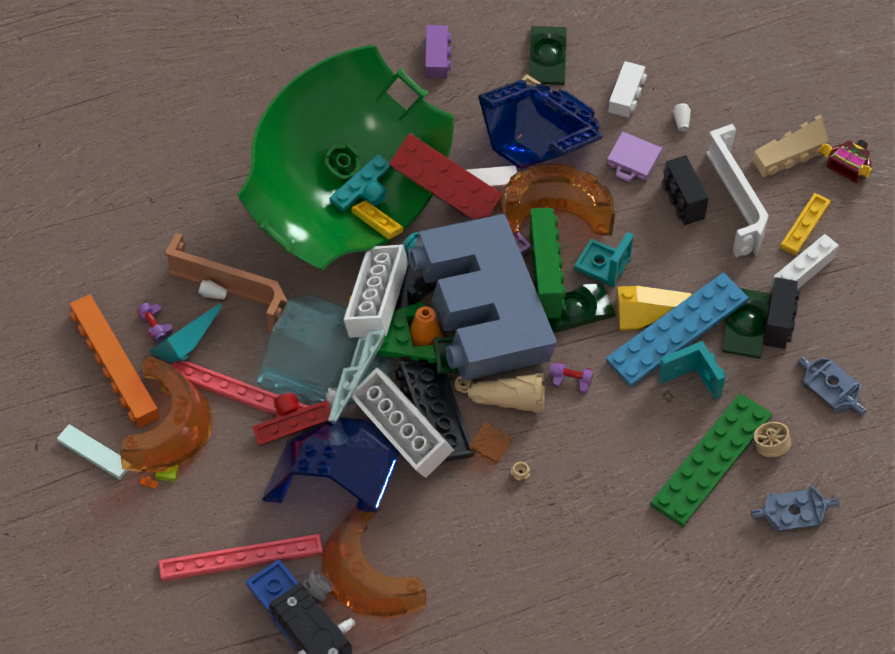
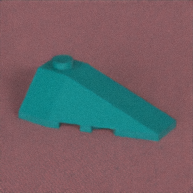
(185, 339)

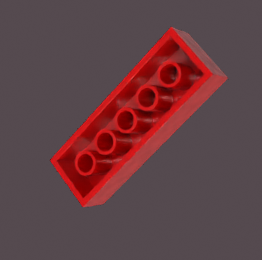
(445, 179)

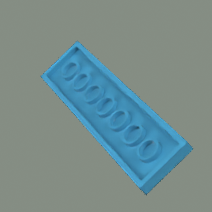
(677, 329)

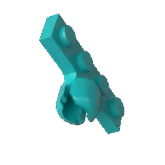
(363, 185)

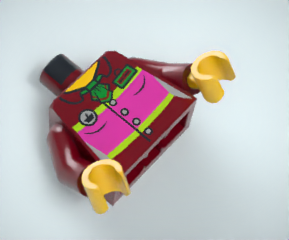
(848, 159)

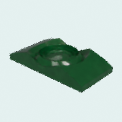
(548, 54)
(583, 306)
(747, 326)

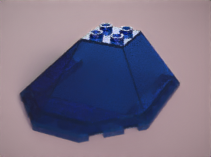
(547, 119)
(347, 452)

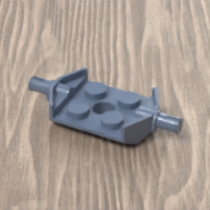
(839, 396)
(808, 503)

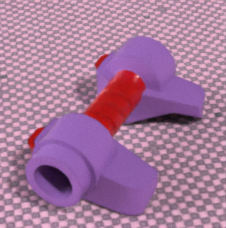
(157, 332)
(560, 371)

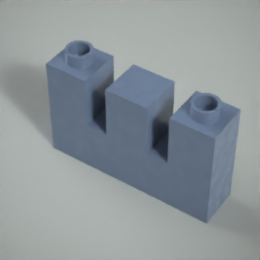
(484, 296)

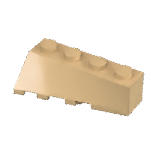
(791, 148)

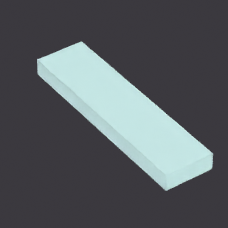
(92, 451)

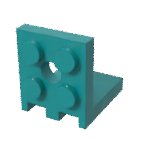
(614, 260)
(694, 358)

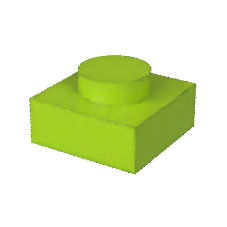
(168, 475)

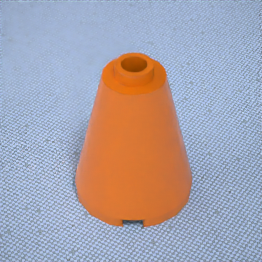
(425, 327)

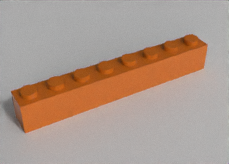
(114, 361)

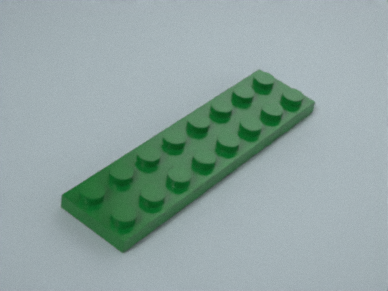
(710, 460)

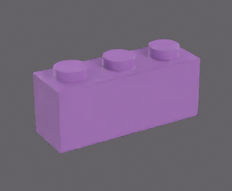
(437, 51)

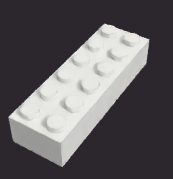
(376, 290)
(401, 423)

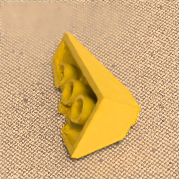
(644, 305)

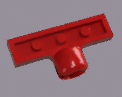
(291, 419)

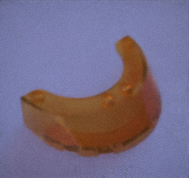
(561, 189)
(180, 434)
(358, 582)

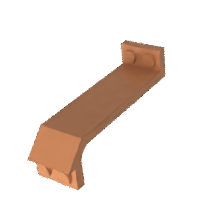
(235, 280)

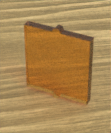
(490, 443)

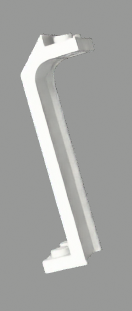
(750, 237)

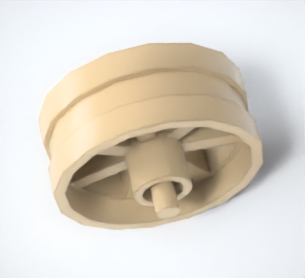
(771, 438)

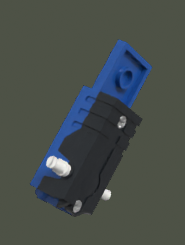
(298, 613)

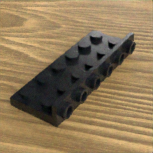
(436, 402)

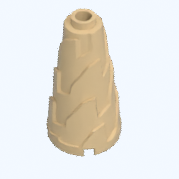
(521, 393)

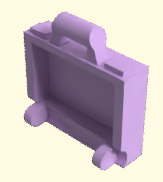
(633, 157)

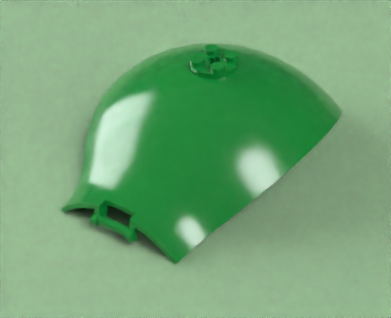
(322, 135)

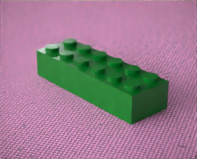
(546, 261)

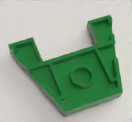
(398, 337)

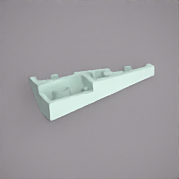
(364, 354)

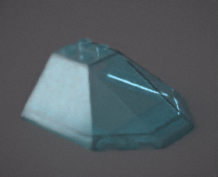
(311, 350)

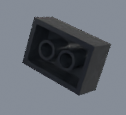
(685, 190)
(781, 313)

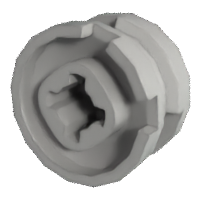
(318, 585)

